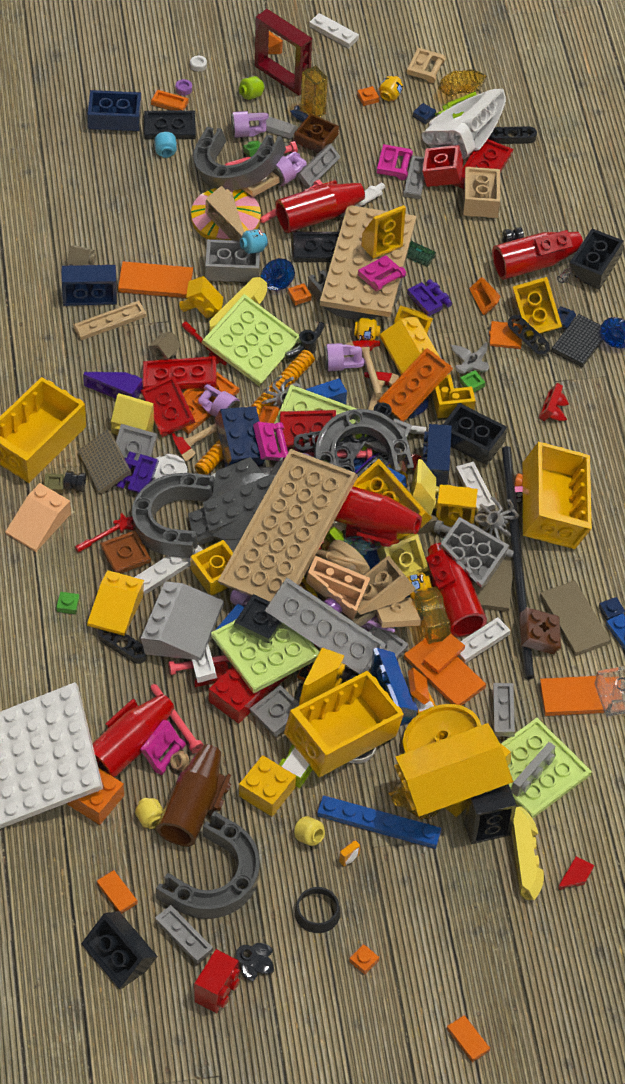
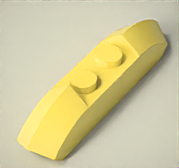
(254, 289)
(527, 863)

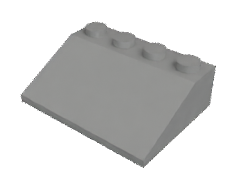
(181, 622)

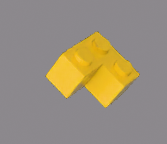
(448, 397)

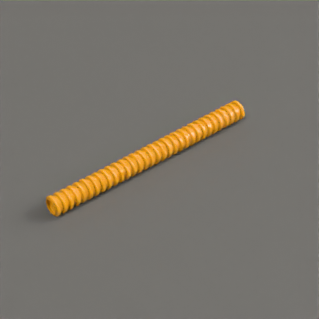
(295, 369)

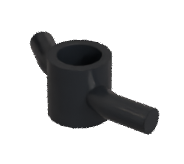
(307, 341)

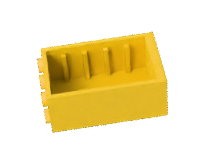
(39, 428)
(556, 495)
(343, 723)
(452, 770)

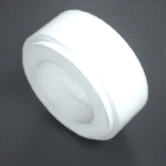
(198, 63)

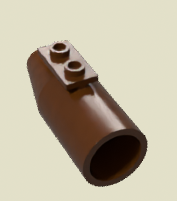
(193, 795)

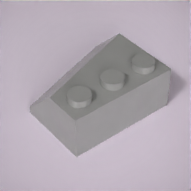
(474, 550)

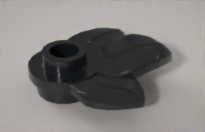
(257, 962)

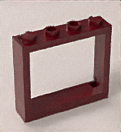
(270, 21)

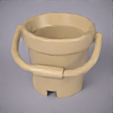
(345, 556)

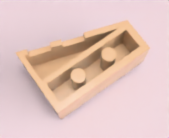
(339, 584)

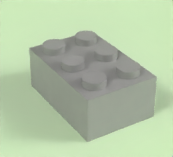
(230, 262)

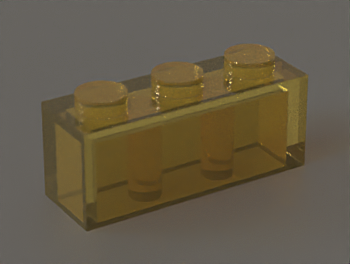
(314, 91)

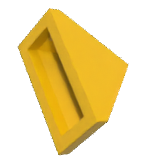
(405, 312)

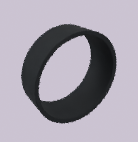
(312, 926)

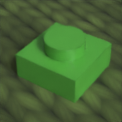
(251, 148)
(472, 380)
(68, 603)

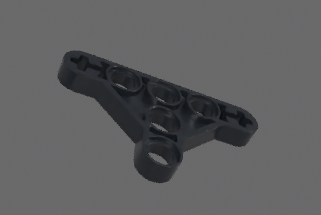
(348, 444)

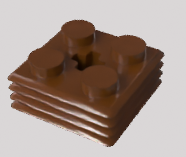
(316, 133)
(540, 630)

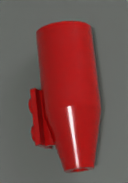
(317, 204)
(534, 252)
(378, 516)
(457, 591)
(128, 733)

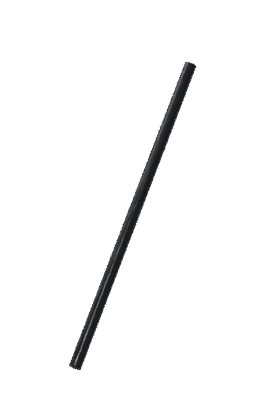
(517, 556)

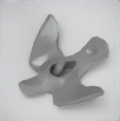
(470, 360)

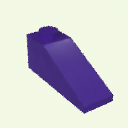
(113, 383)

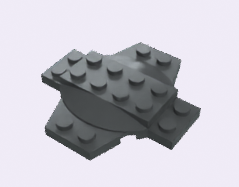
(232, 505)

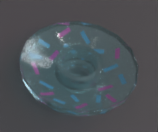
(361, 545)

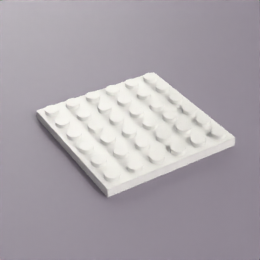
(45, 755)

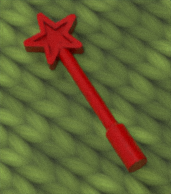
(192, 332)
(122, 524)

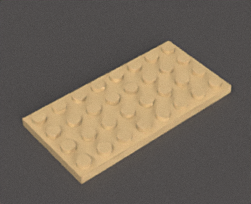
(343, 285)
(288, 525)

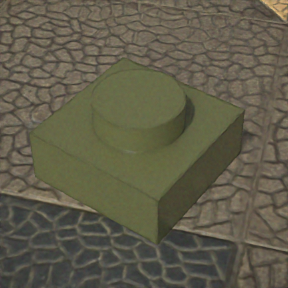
(55, 482)

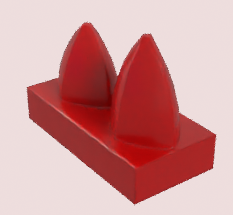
(549, 408)

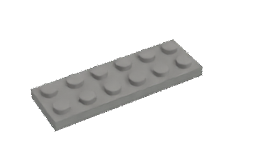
(323, 625)

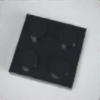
(256, 620)

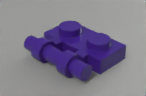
(424, 297)
(143, 472)

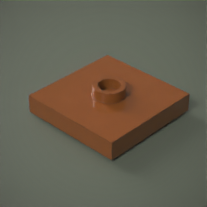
(125, 552)

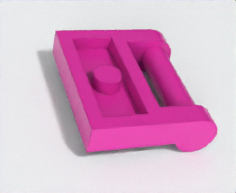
(389, 158)
(375, 271)
(267, 442)
(157, 745)

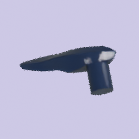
(298, 114)

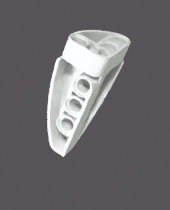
(470, 128)

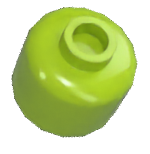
(251, 87)

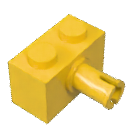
(202, 296)

